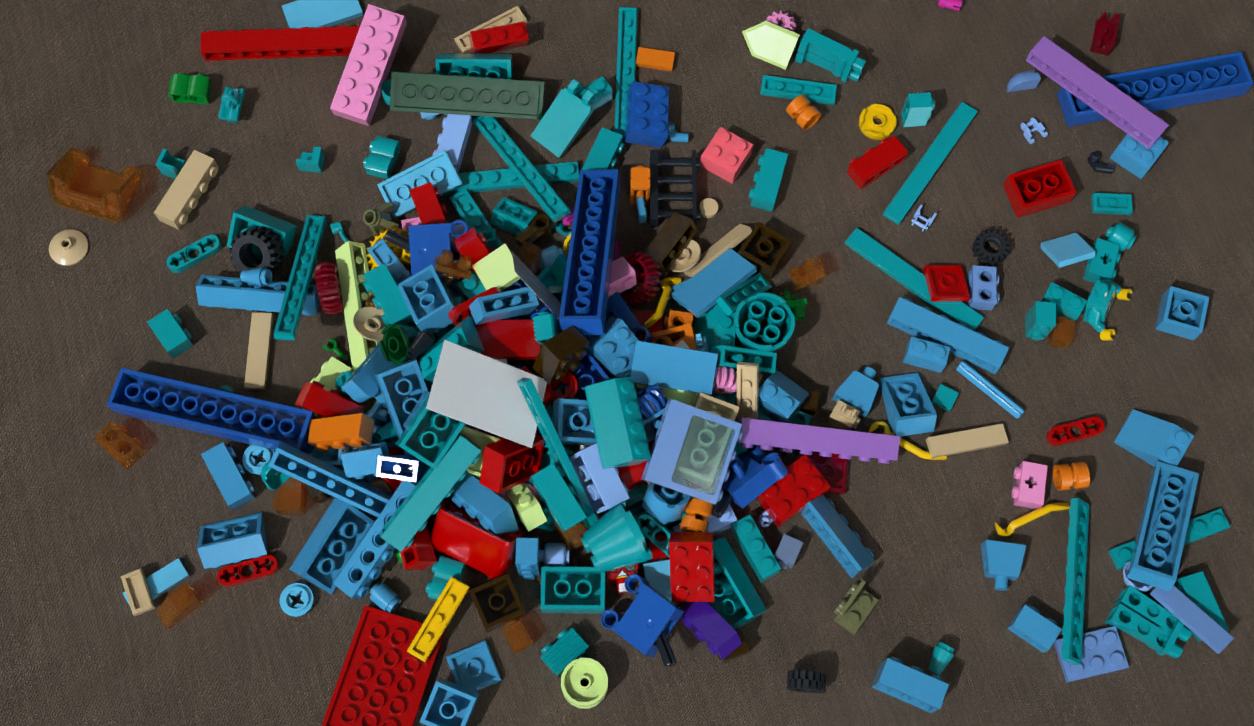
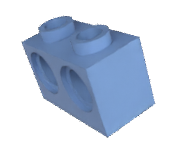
(979, 287)

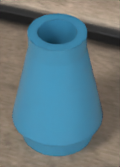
(258, 276)

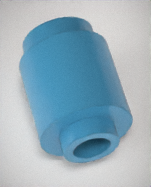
(384, 597)

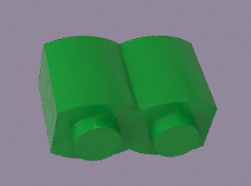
(190, 89)

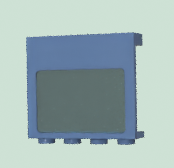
(692, 451)

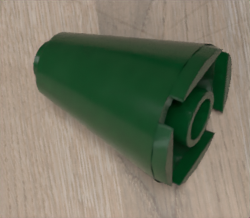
(397, 341)

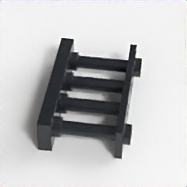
(657, 180)

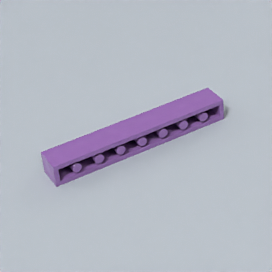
(1096, 92)
(818, 439)

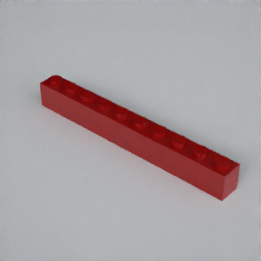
(277, 43)

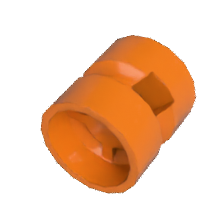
(803, 112)
(1074, 475)
(696, 509)

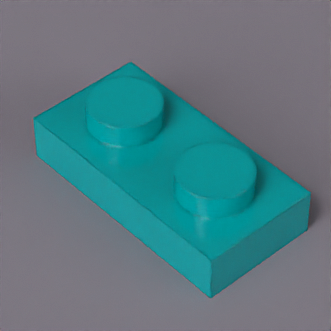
(1111, 203)

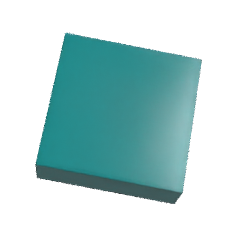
(945, 397)

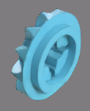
(701, 343)
(250, 463)
(295, 590)

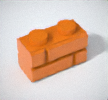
(640, 184)

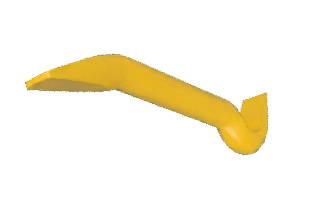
(663, 301)
(904, 443)
(1030, 517)

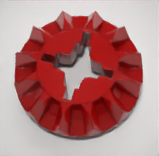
(570, 390)

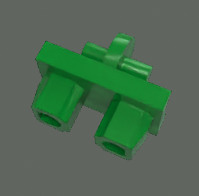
(796, 305)

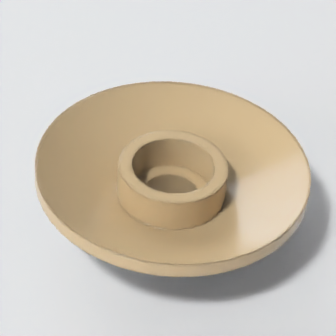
(71, 254)
(687, 258)
(369, 323)

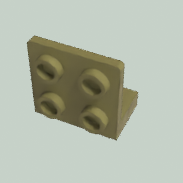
(855, 609)

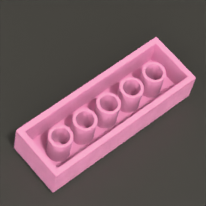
(368, 65)

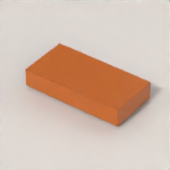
(655, 59)

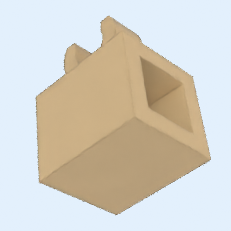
(844, 416)

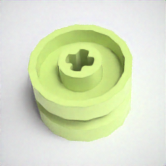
(586, 696)

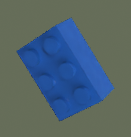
(647, 114)

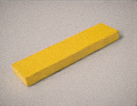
(438, 619)

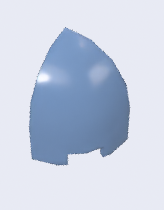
(1023, 81)

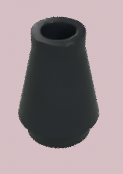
(423, 341)

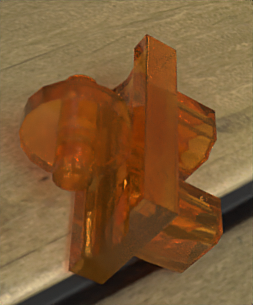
(450, 269)
(808, 274)

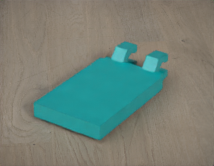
(564, 119)

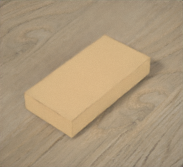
(138, 592)

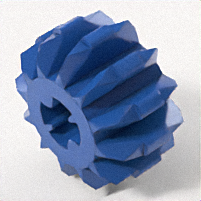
(651, 400)

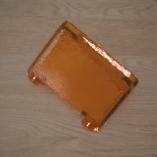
(91, 189)

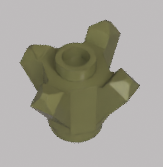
(380, 218)

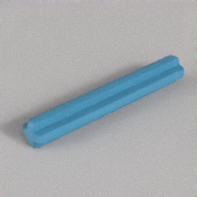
(990, 389)

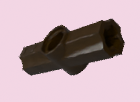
(533, 233)

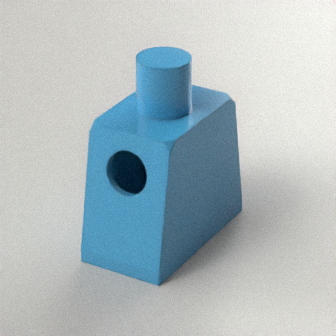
(858, 390)
(1002, 562)

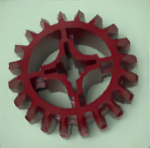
(646, 277)
(329, 288)

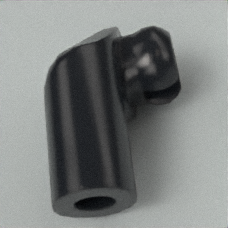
(1097, 165)

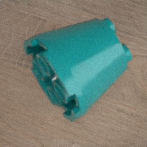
(765, 315)
(616, 540)

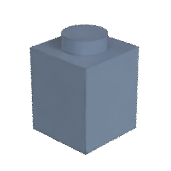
(787, 551)

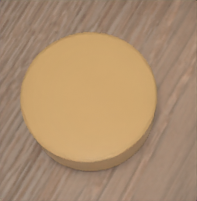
(708, 208)

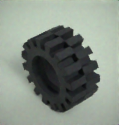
(998, 240)
(806, 681)

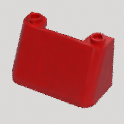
(471, 543)

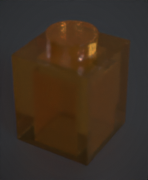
(1062, 333)
(517, 636)

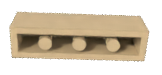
(186, 189)

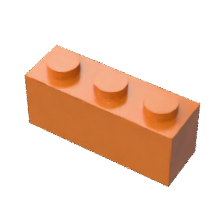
(340, 432)

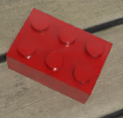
(1039, 188)
(510, 463)
(791, 494)
(692, 566)

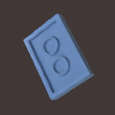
(1100, 655)

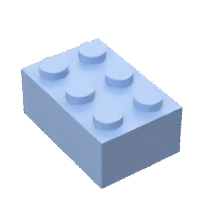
(600, 485)

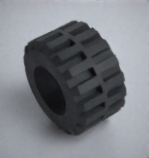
(268, 244)

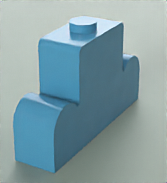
(363, 383)

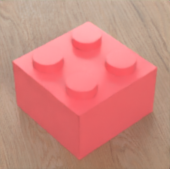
(726, 155)

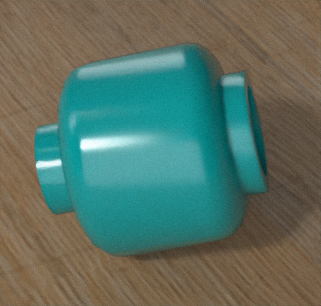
(1121, 235)

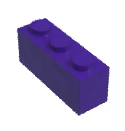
(711, 628)

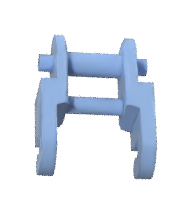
(1037, 126)
(928, 221)

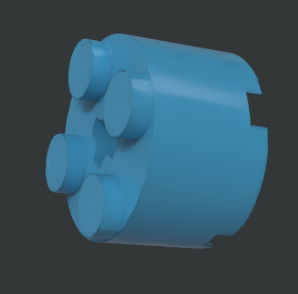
(664, 503)

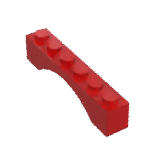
(420, 552)

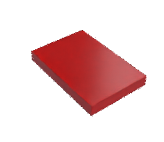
(509, 339)

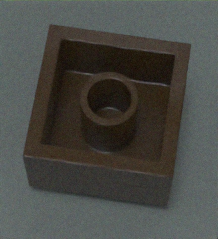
(765, 249)
(561, 355)
(497, 602)

